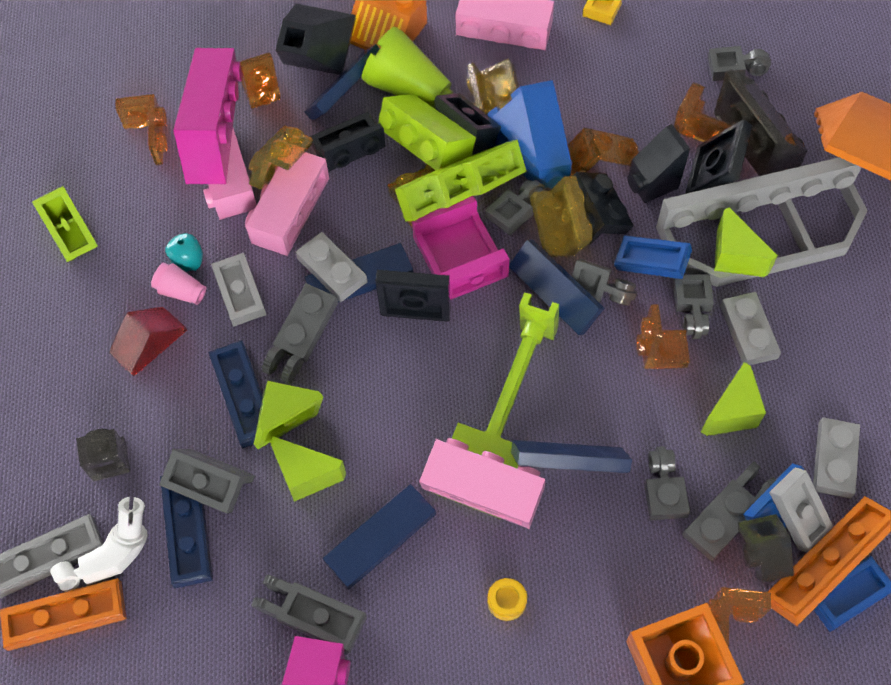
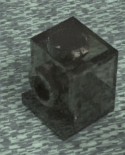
(102, 447)
(767, 547)

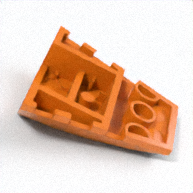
(858, 131)

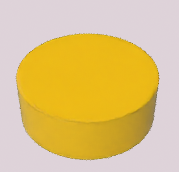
(507, 599)

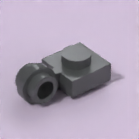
(727, 58)
(512, 210)
(595, 280)
(694, 296)
(665, 495)

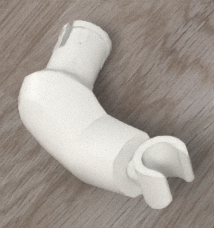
(113, 557)

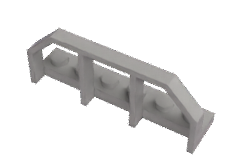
(763, 190)

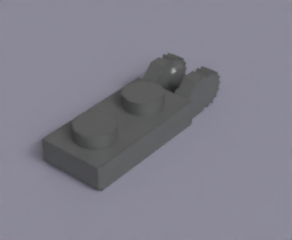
(300, 331)
(720, 519)
(312, 613)

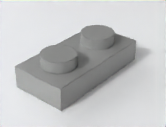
(331, 266)
(238, 289)
(750, 329)
(836, 457)
(801, 509)

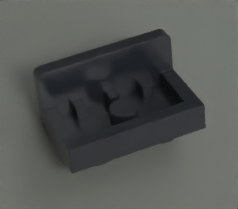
(349, 141)
(603, 205)

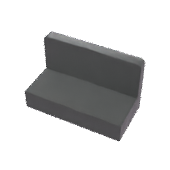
(204, 479)

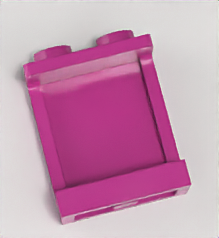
(459, 246)

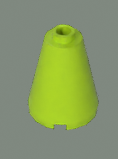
(404, 69)

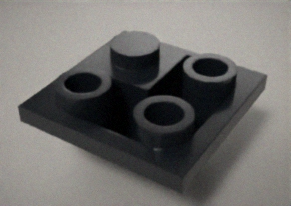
(315, 38)

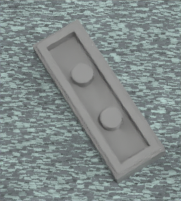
(35, 558)

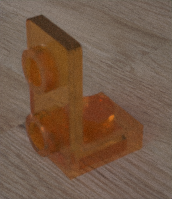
(259, 80)
(142, 112)
(690, 119)
(595, 145)
(659, 346)
(742, 604)

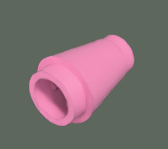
(177, 284)

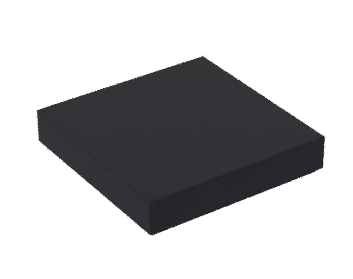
(720, 158)
(413, 295)

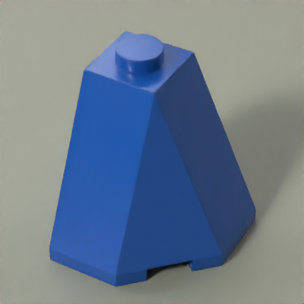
(537, 124)

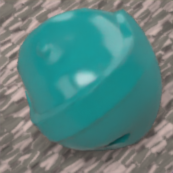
(185, 252)

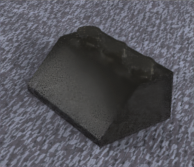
(771, 141)

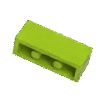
(425, 131)

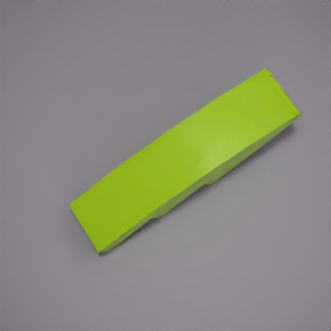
(460, 180)

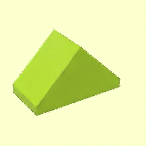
(64, 223)
(740, 248)
(738, 407)
(283, 410)
(306, 469)

